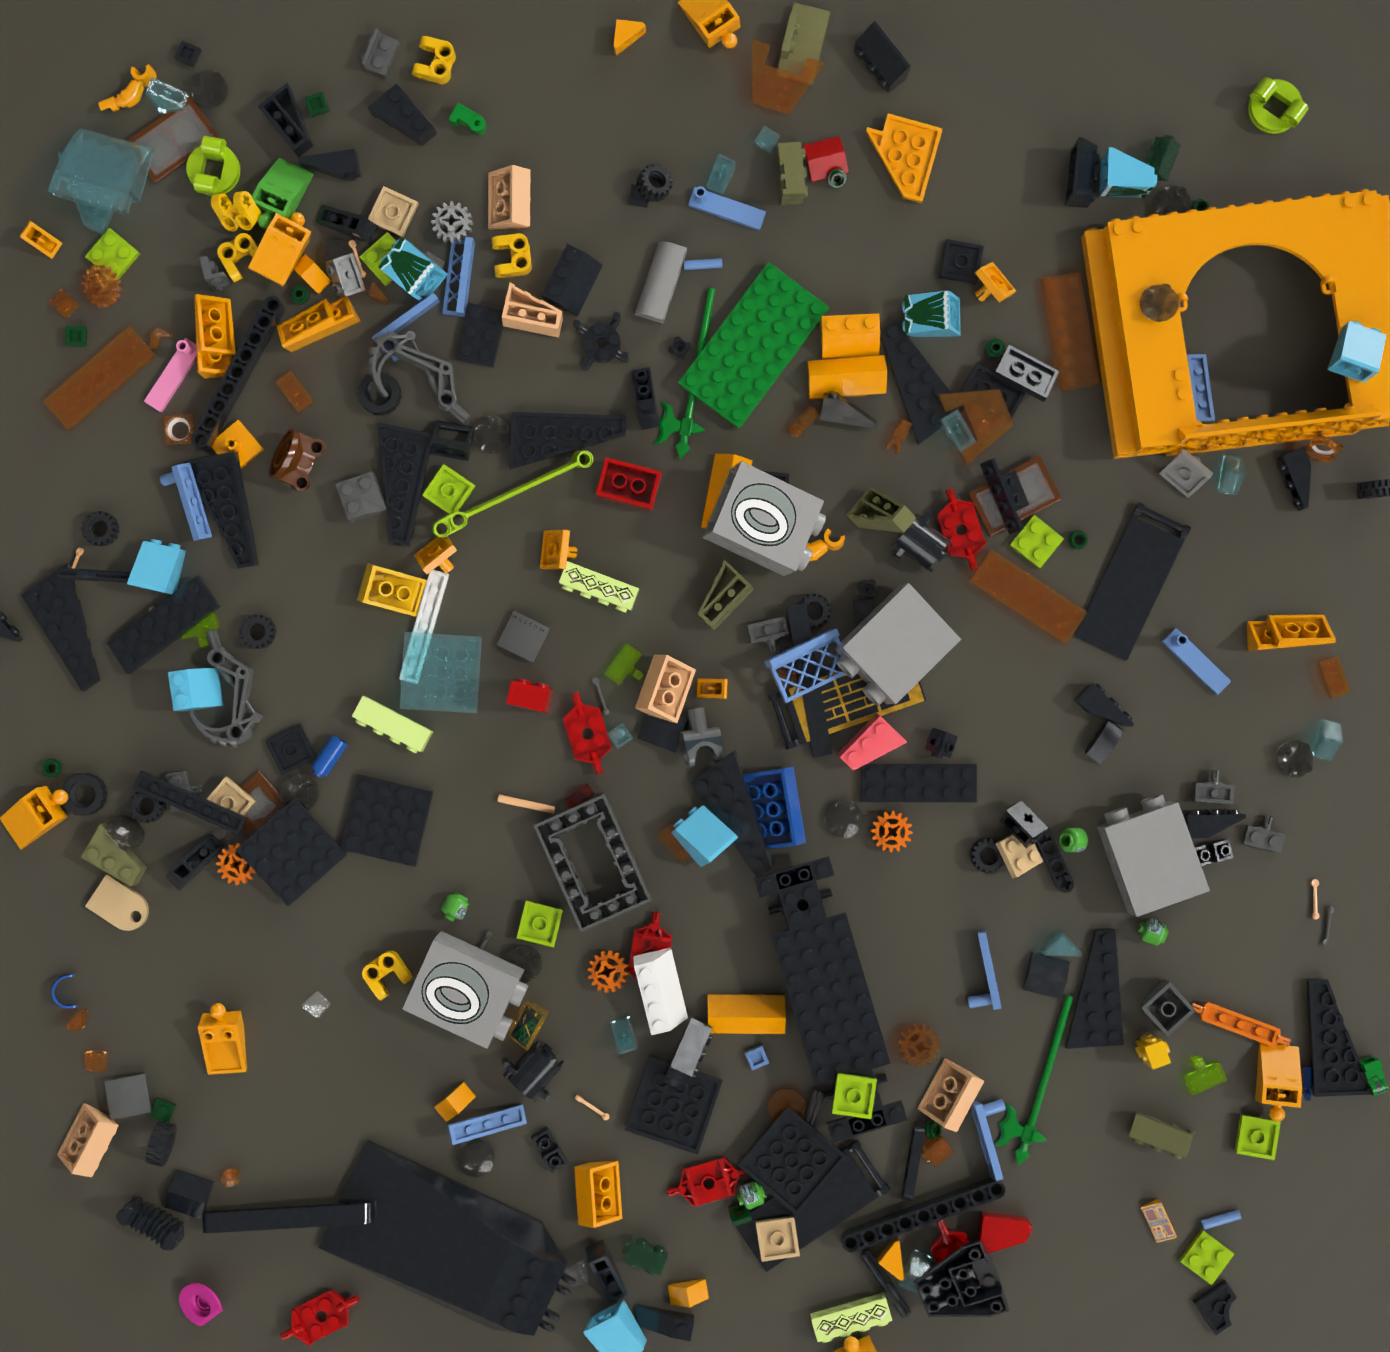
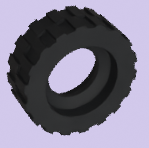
(379, 408)
(98, 788)
(161, 1143)

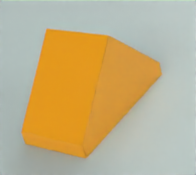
(627, 33)
(40, 239)
(312, 274)
(712, 688)
(455, 1102)
(891, 1258)
(688, 1293)

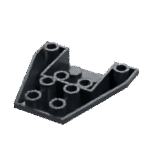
(963, 1285)

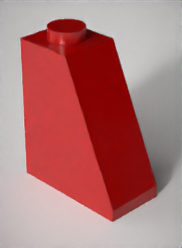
(1002, 1230)

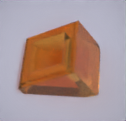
(377, 295)
(64, 303)
(78, 1021)
(96, 1061)

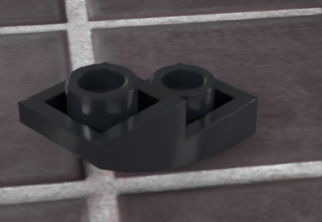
(1105, 742)
(1214, 852)
(549, 1149)

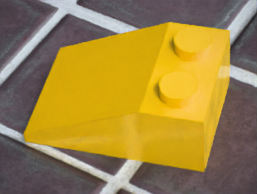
(391, 590)

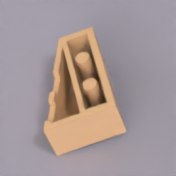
(530, 314)

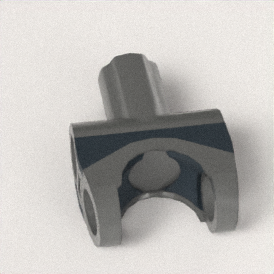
(700, 736)

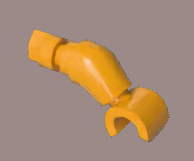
(132, 93)
(820, 546)

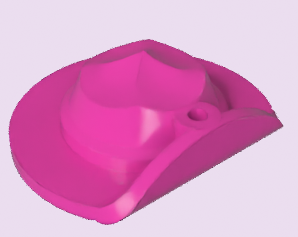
(199, 1303)

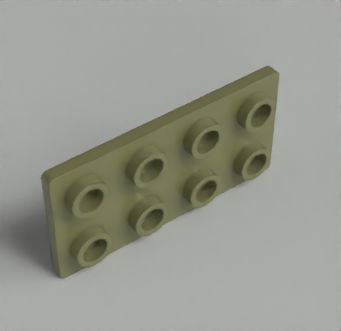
(803, 37)

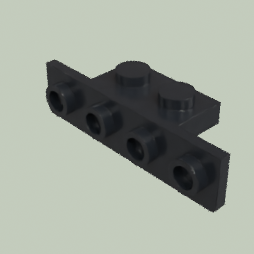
(1006, 493)

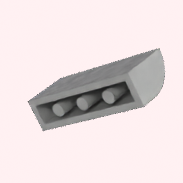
(661, 281)

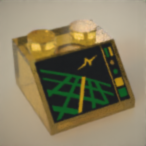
(529, 1024)

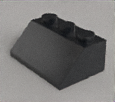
(882, 57)
(1082, 173)
(572, 280)

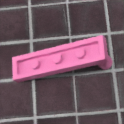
(172, 375)

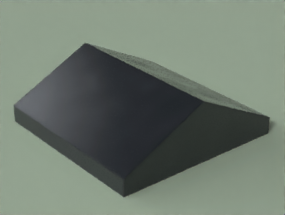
(1046, 975)
(189, 1194)

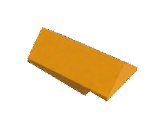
(317, 323)
(213, 335)
(847, 376)
(720, 470)
(1288, 631)
(746, 1013)

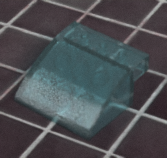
(102, 171)

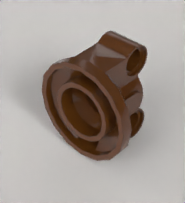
(295, 459)

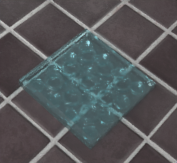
(440, 672)

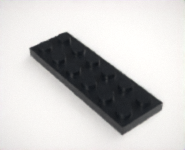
(163, 624)
(919, 783)

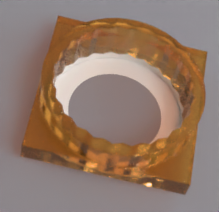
(169, 421)
(1323, 456)

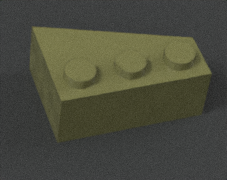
(792, 173)
(880, 512)
(724, 596)
(110, 858)
(1161, 1135)

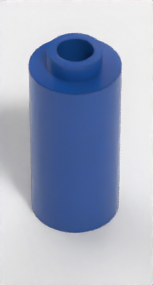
(328, 756)

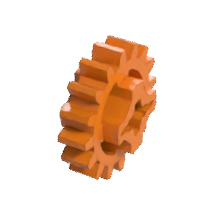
(885, 824)
(240, 870)
(610, 978)

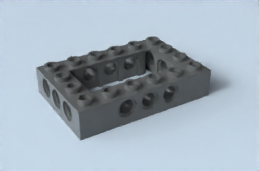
(585, 913)

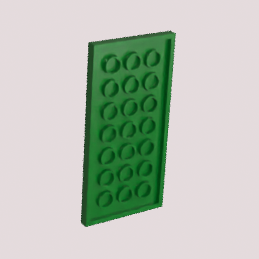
(753, 345)

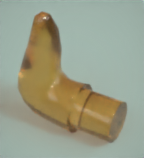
(155, 337)

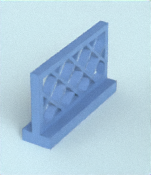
(798, 652)

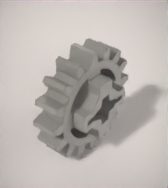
(460, 223)

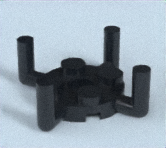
(597, 332)

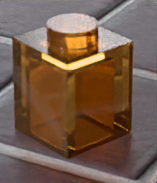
(937, 1151)

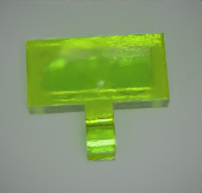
(208, 624)
(624, 665)
(1204, 1076)

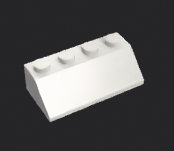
(660, 990)

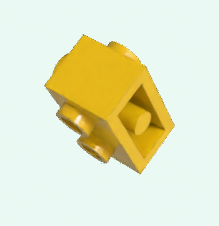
(1153, 1051)

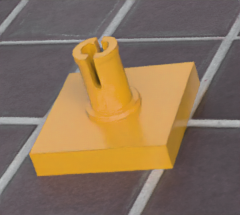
(994, 283)
(238, 439)
(556, 549)
(436, 554)

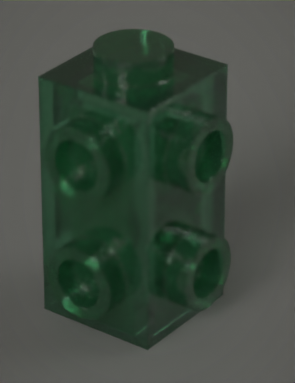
(1163, 156)
(646, 1256)

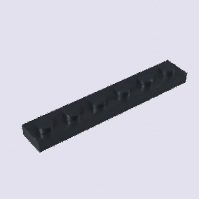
(190, 802)

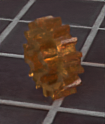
(101, 286)
(921, 1037)

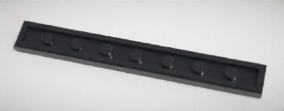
(812, 700)

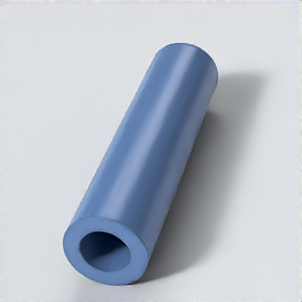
(703, 264)
(1220, 1219)

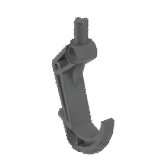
(443, 370)
(242, 687)

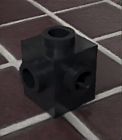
(941, 743)

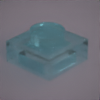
(767, 139)
(620, 735)

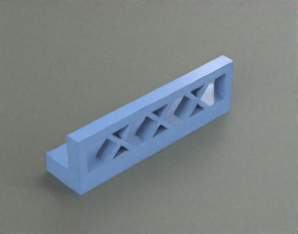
(465, 276)

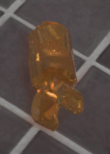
(803, 421)
(899, 434)

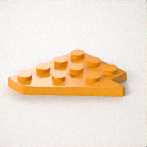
(907, 153)

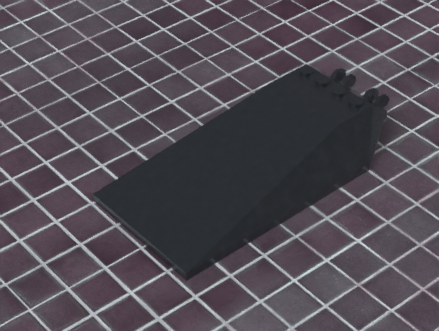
(450, 1244)

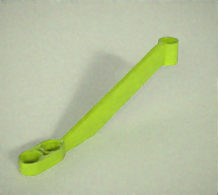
(448, 519)

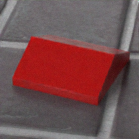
(824, 157)

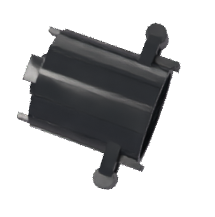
(921, 543)
(533, 1071)

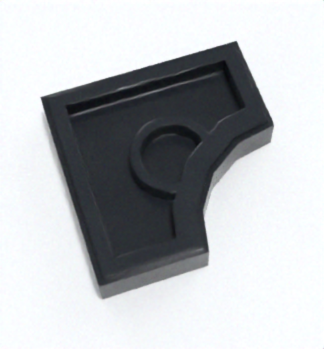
(1215, 1306)

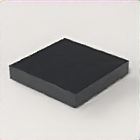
(961, 261)
(291, 749)

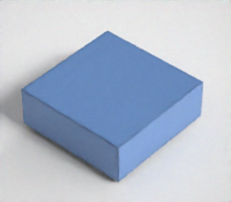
(756, 1057)

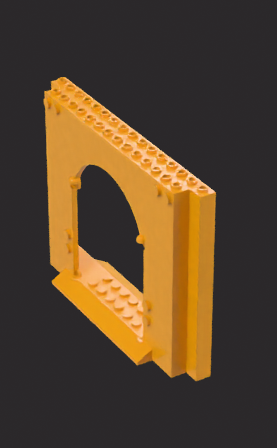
(1147, 361)

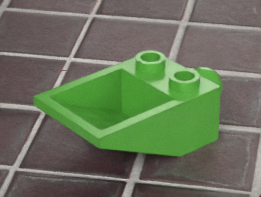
(282, 188)

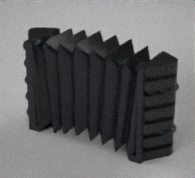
(152, 1222)

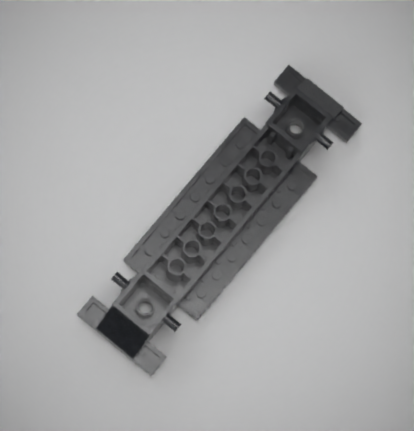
(828, 991)

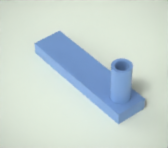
(726, 208)
(408, 318)
(1201, 388)
(190, 498)
(1196, 661)
(993, 997)
(979, 1115)
(486, 1124)

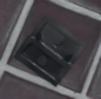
(663, 732)

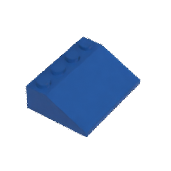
(777, 806)

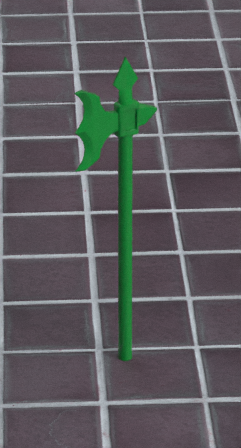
(668, 422)
(1009, 1126)

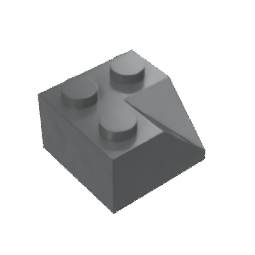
(361, 497)
(1166, 1007)

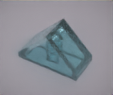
(166, 97)
(721, 174)
(957, 431)
(1231, 475)
(1327, 740)
(1060, 946)
(624, 1035)
(916, 1266)

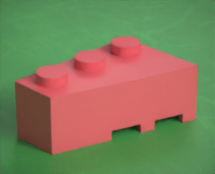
(870, 743)

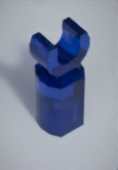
(1306, 1081)

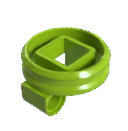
(1285, 93)
(213, 149)

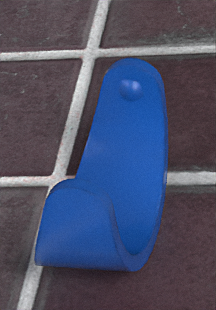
(53, 988)

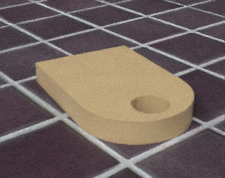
(117, 903)

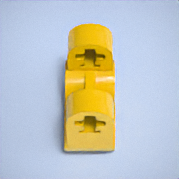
(440, 62)
(241, 214)
(508, 242)
(238, 253)
(383, 969)

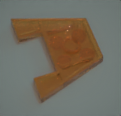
(776, 87)
(986, 414)

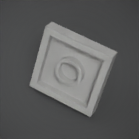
(1186, 473)

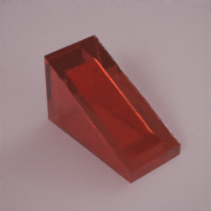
(579, 796)

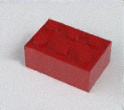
(628, 484)
(528, 696)

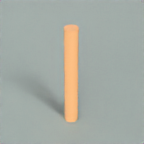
(526, 804)

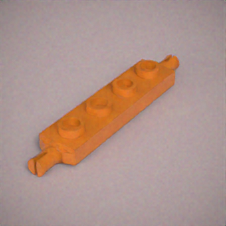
(1240, 1024)

